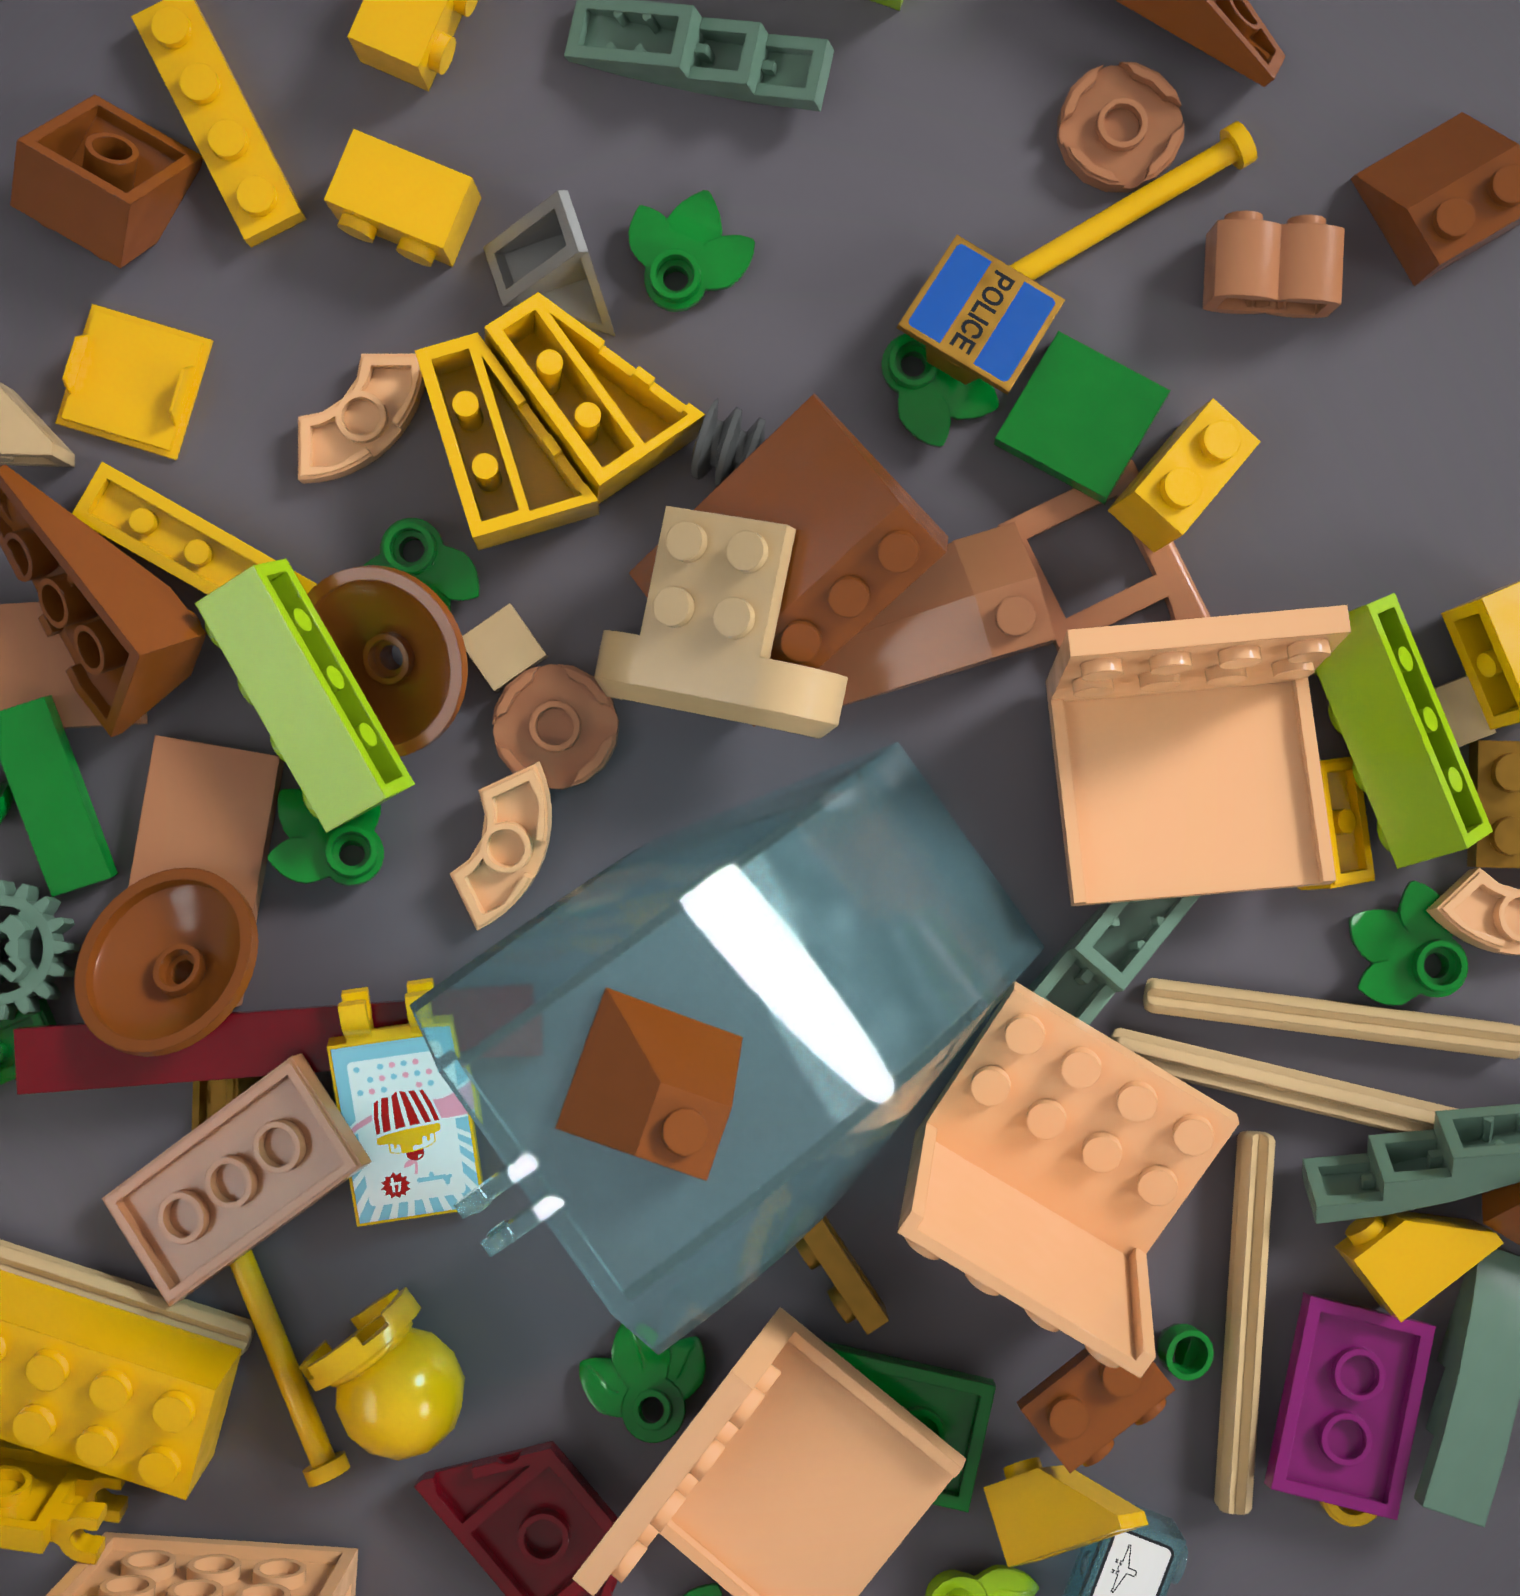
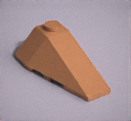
(958, 615)

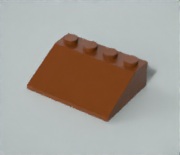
(854, 536)

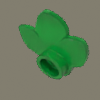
(688, 244)
(932, 397)
(441, 567)
(314, 854)
(1399, 946)
(635, 1374)

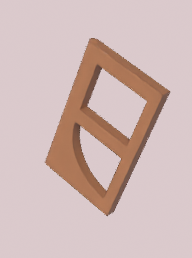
(1168, 580)

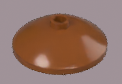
(382, 608)
(144, 948)

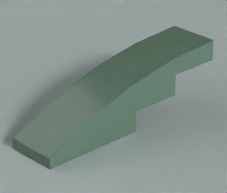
(699, 54)
(1108, 954)
(1413, 1170)
(1476, 1393)

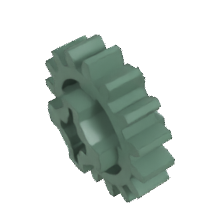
(27, 964)

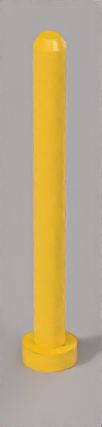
(1234, 148)
(323, 1461)

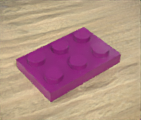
(1349, 1406)

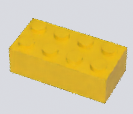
(110, 1387)

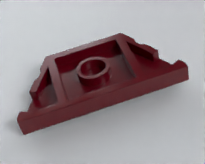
(523, 1518)

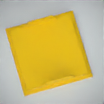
(133, 381)

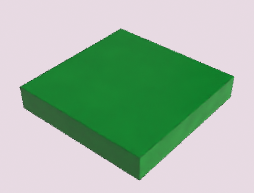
(1081, 417)

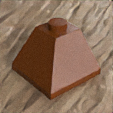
(653, 1085)

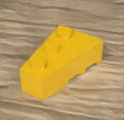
(588, 398)
(497, 448)

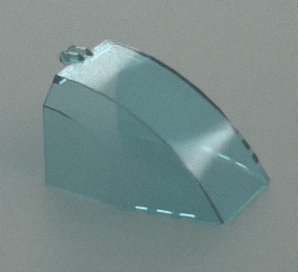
(814, 922)

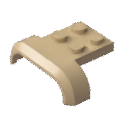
(714, 630)

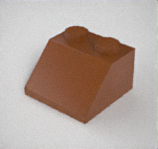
(102, 179)
(1444, 194)

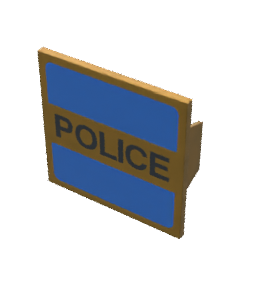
(979, 316)

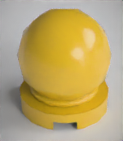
(392, 1381)

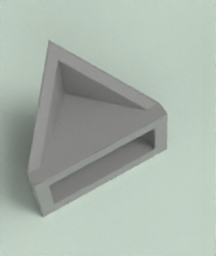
(549, 257)

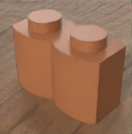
(1273, 266)

